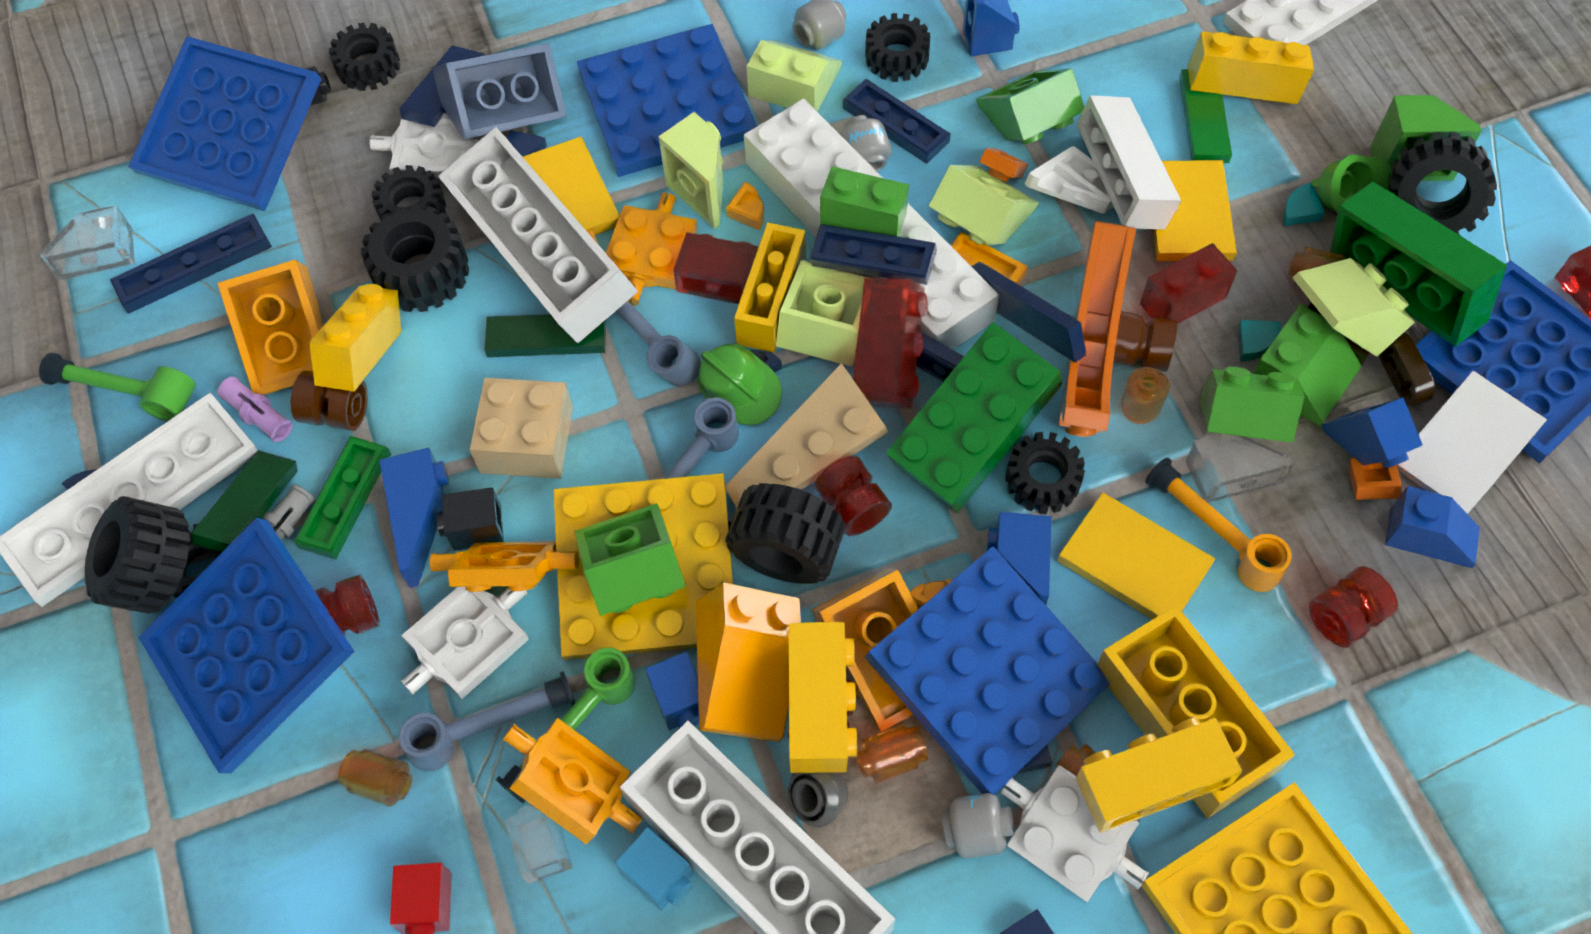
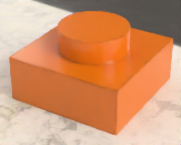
(1003, 164)
(1374, 481)

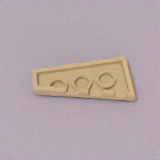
(824, 429)

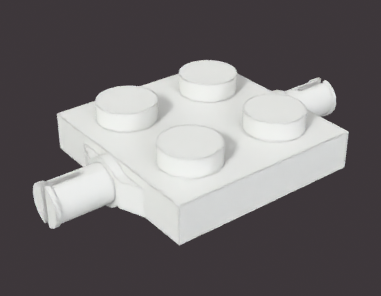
(424, 145)
(464, 639)
(1064, 840)

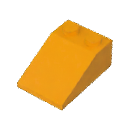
(273, 321)
(870, 614)
(744, 661)

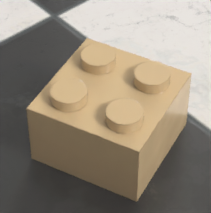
(522, 428)

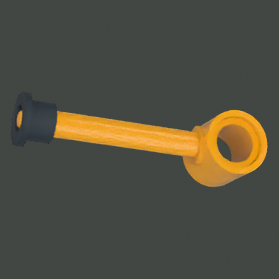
(1263, 546)

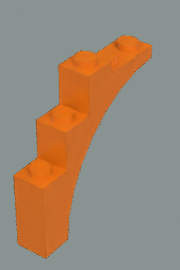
(1088, 381)

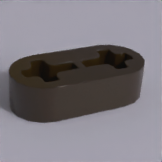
(1408, 371)

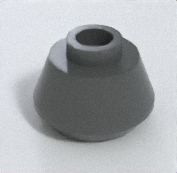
(817, 797)

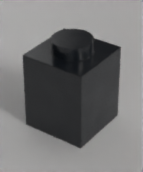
(470, 518)

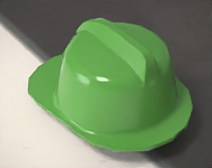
(1348, 176)
(742, 380)

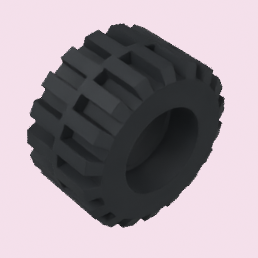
(1453, 155)
(412, 234)
(785, 533)
(136, 555)

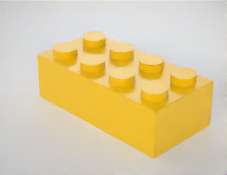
(1173, 675)

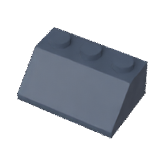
(500, 90)

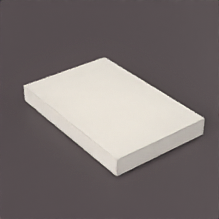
(1471, 442)

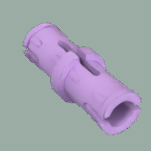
(254, 409)

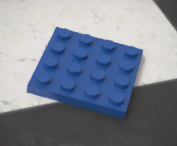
(658, 84)
(225, 123)
(1531, 350)
(245, 645)
(988, 671)

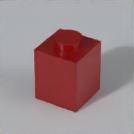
(421, 898)

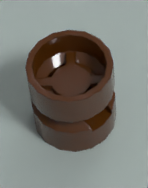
(1148, 342)
(321, 404)

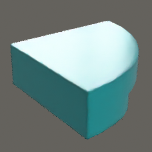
(1303, 206)
(1256, 337)

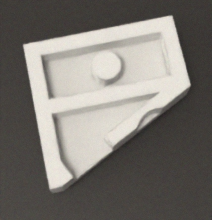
(1073, 179)

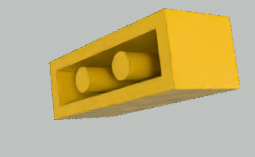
(1250, 67)
(768, 286)
(355, 337)
(820, 698)
(1157, 773)

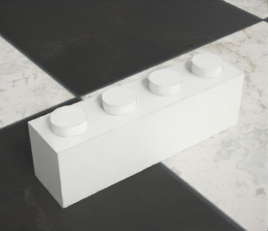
(1128, 163)

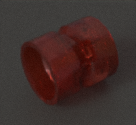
(850, 491)
(351, 605)
(1353, 606)

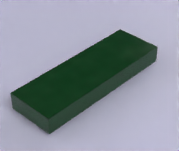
(537, 336)
(244, 500)

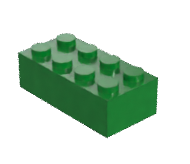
(1434, 269)
(975, 417)

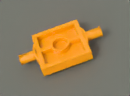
(648, 244)
(503, 564)
(571, 780)

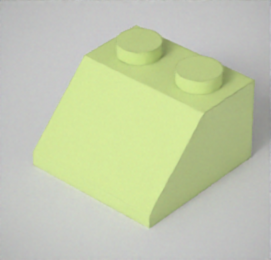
(789, 74)
(694, 166)
(981, 204)
(1356, 303)
(822, 314)

